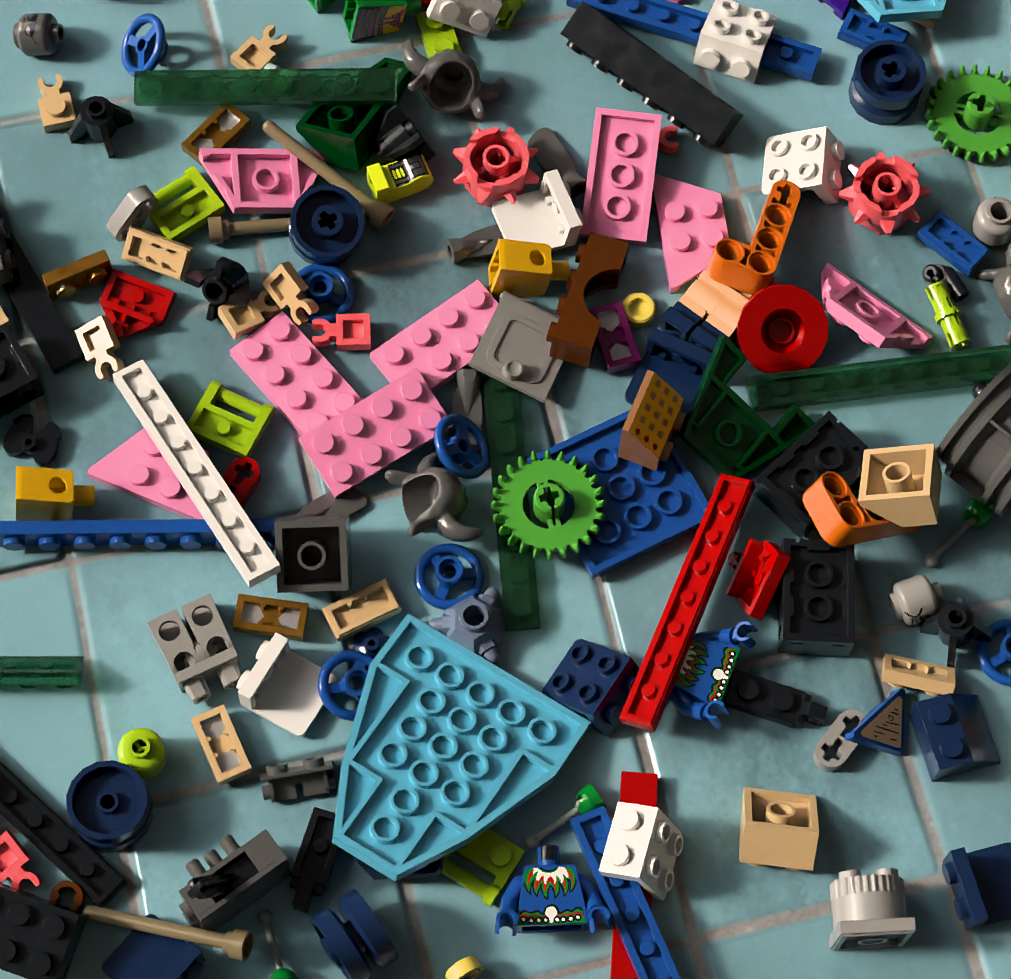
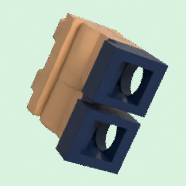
(705, 312)

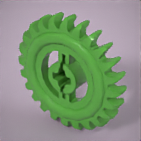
(983, 97)
(547, 477)

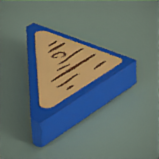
(883, 726)

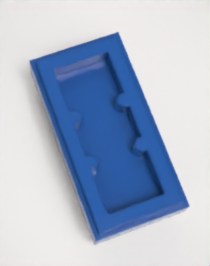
(864, 30)
(953, 243)

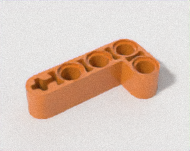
(753, 265)
(841, 517)

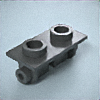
(310, 774)

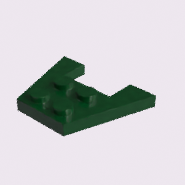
(727, 428)

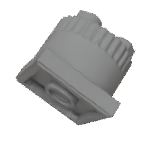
(869, 911)

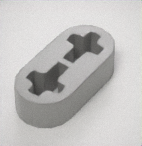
(132, 212)
(833, 735)

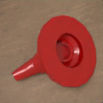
(782, 328)

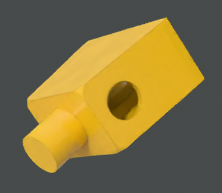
(524, 268)
(49, 494)

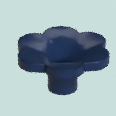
(364, 639)

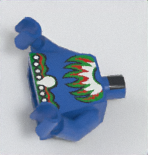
(708, 671)
(551, 898)

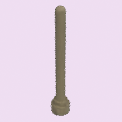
(377, 211)
(222, 229)
(235, 943)

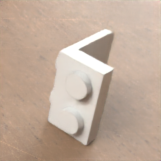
(468, 15)
(734, 39)
(806, 159)
(541, 215)
(282, 687)
(642, 848)

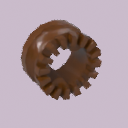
(79, 898)

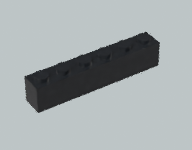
(651, 74)

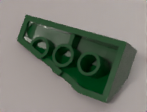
(348, 131)

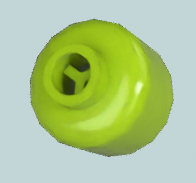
(154, 752)

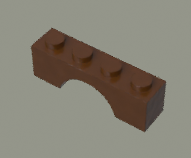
(599, 269)

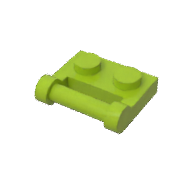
(189, 210)
(225, 428)
(493, 856)

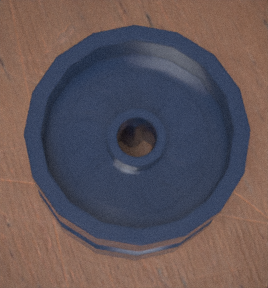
(887, 82)
(330, 206)
(107, 784)
(356, 936)

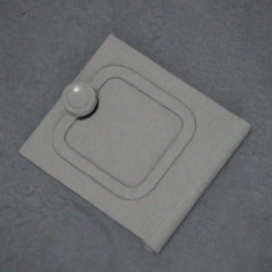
(517, 348)

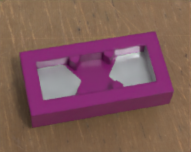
(615, 338)

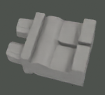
(200, 660)

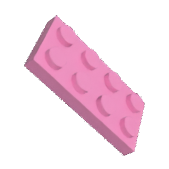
(621, 175)
(439, 340)
(293, 374)
(374, 433)

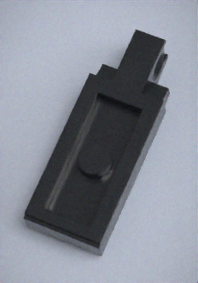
(773, 701)
(314, 859)

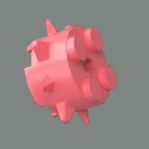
(495, 165)
(884, 193)

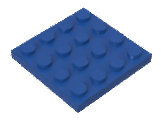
(642, 504)

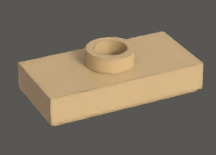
(157, 253)
(361, 610)

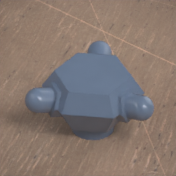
(474, 624)

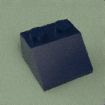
(953, 735)

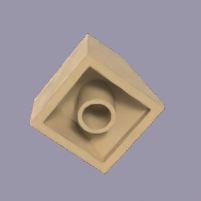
(902, 484)
(778, 829)

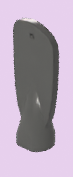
(554, 156)
(474, 245)
(468, 401)
(326, 505)

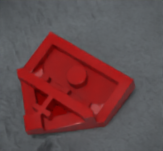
(135, 304)
(756, 575)

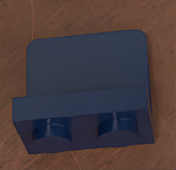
(673, 361)
(593, 683)
(980, 884)
(153, 957)

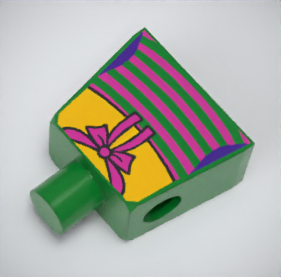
(376, 17)

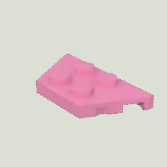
(258, 178)
(688, 227)
(867, 314)
(144, 473)

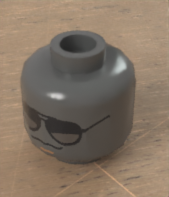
(38, 34)

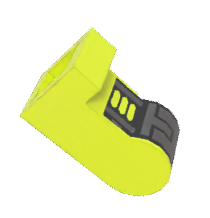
(399, 178)

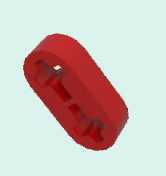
(247, 486)

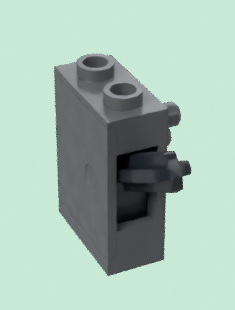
(232, 882)

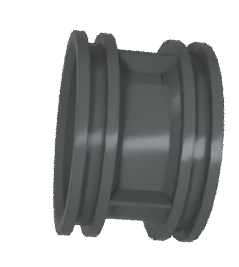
(980, 446)

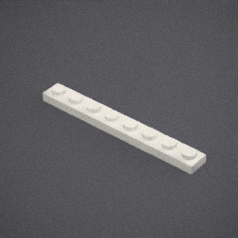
(197, 474)

